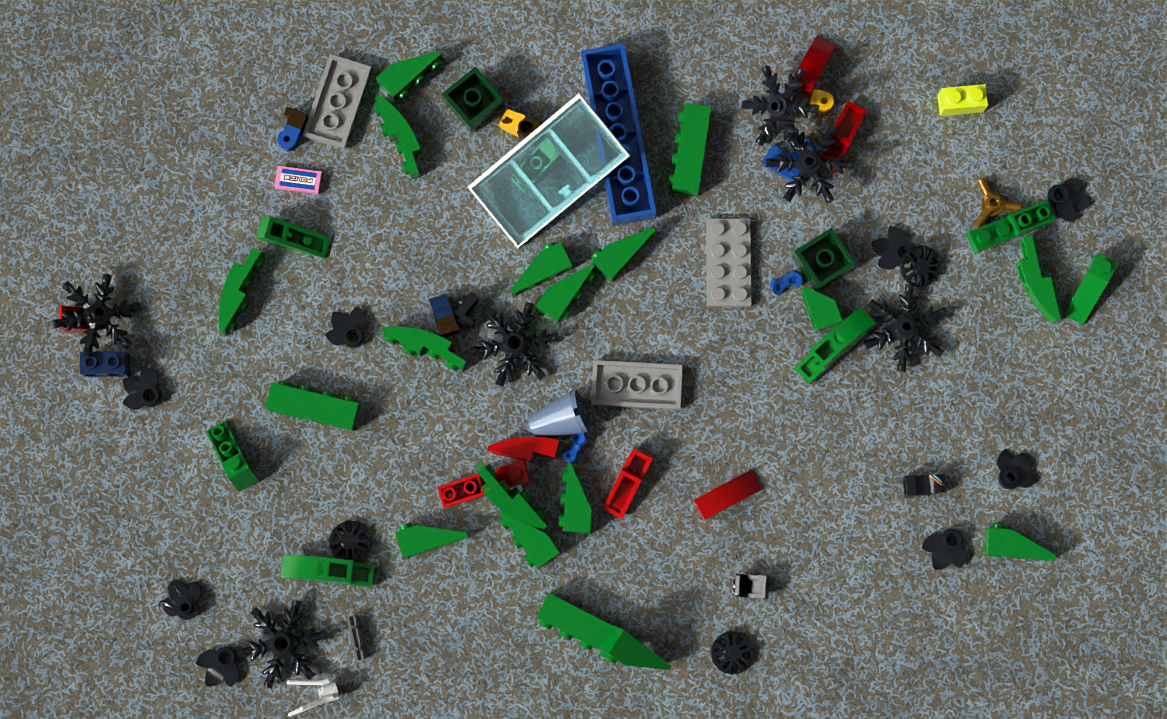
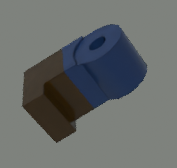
(443, 316)

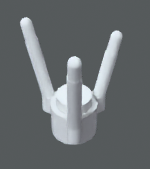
(327, 693)

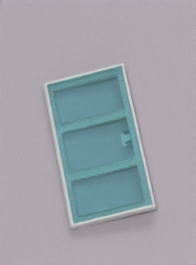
(548, 170)

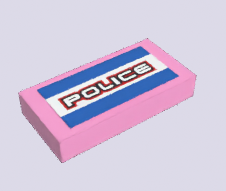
(298, 180)

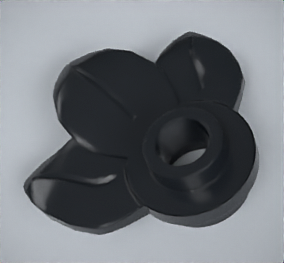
(1071, 200)
(889, 248)
(345, 326)
(140, 388)
(1018, 468)
(943, 552)
(178, 597)
(217, 668)

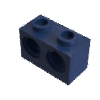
(105, 364)

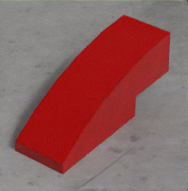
(815, 62)
(847, 127)
(525, 447)
(628, 482)
(727, 495)

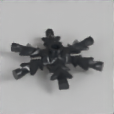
(780, 106)
(811, 170)
(96, 322)
(897, 328)
(508, 337)
(273, 644)

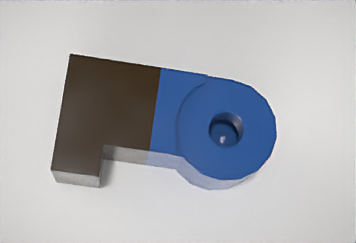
(293, 130)

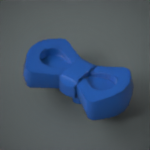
(777, 285)
(572, 454)

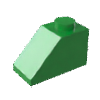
(821, 310)

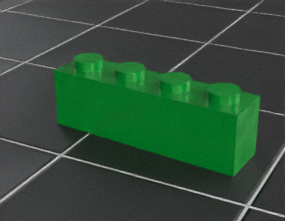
(690, 149)
(311, 406)
(573, 622)

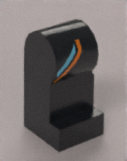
(924, 485)

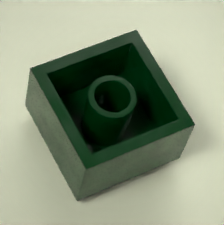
(473, 99)
(823, 260)

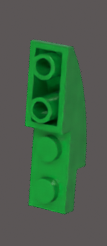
(397, 128)
(1011, 227)
(1039, 289)
(232, 298)
(418, 340)
(835, 344)
(511, 502)
(327, 570)

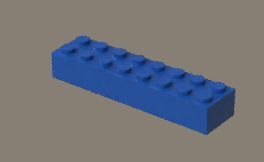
(613, 100)

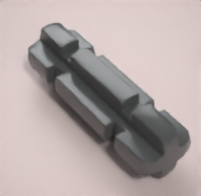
(357, 638)

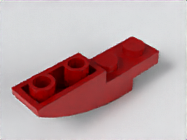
(470, 488)

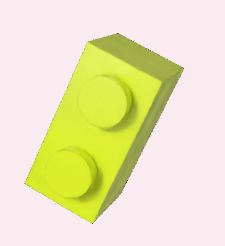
(962, 100)

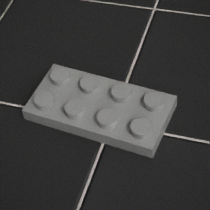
(337, 102)
(728, 263)
(636, 385)

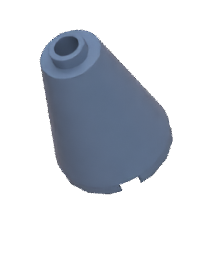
(560, 417)

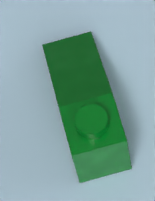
(292, 237)
(619, 254)
(545, 267)
(1090, 288)
(421, 539)
(1010, 544)
(627, 650)

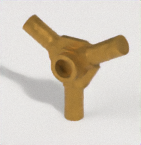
(992, 204)

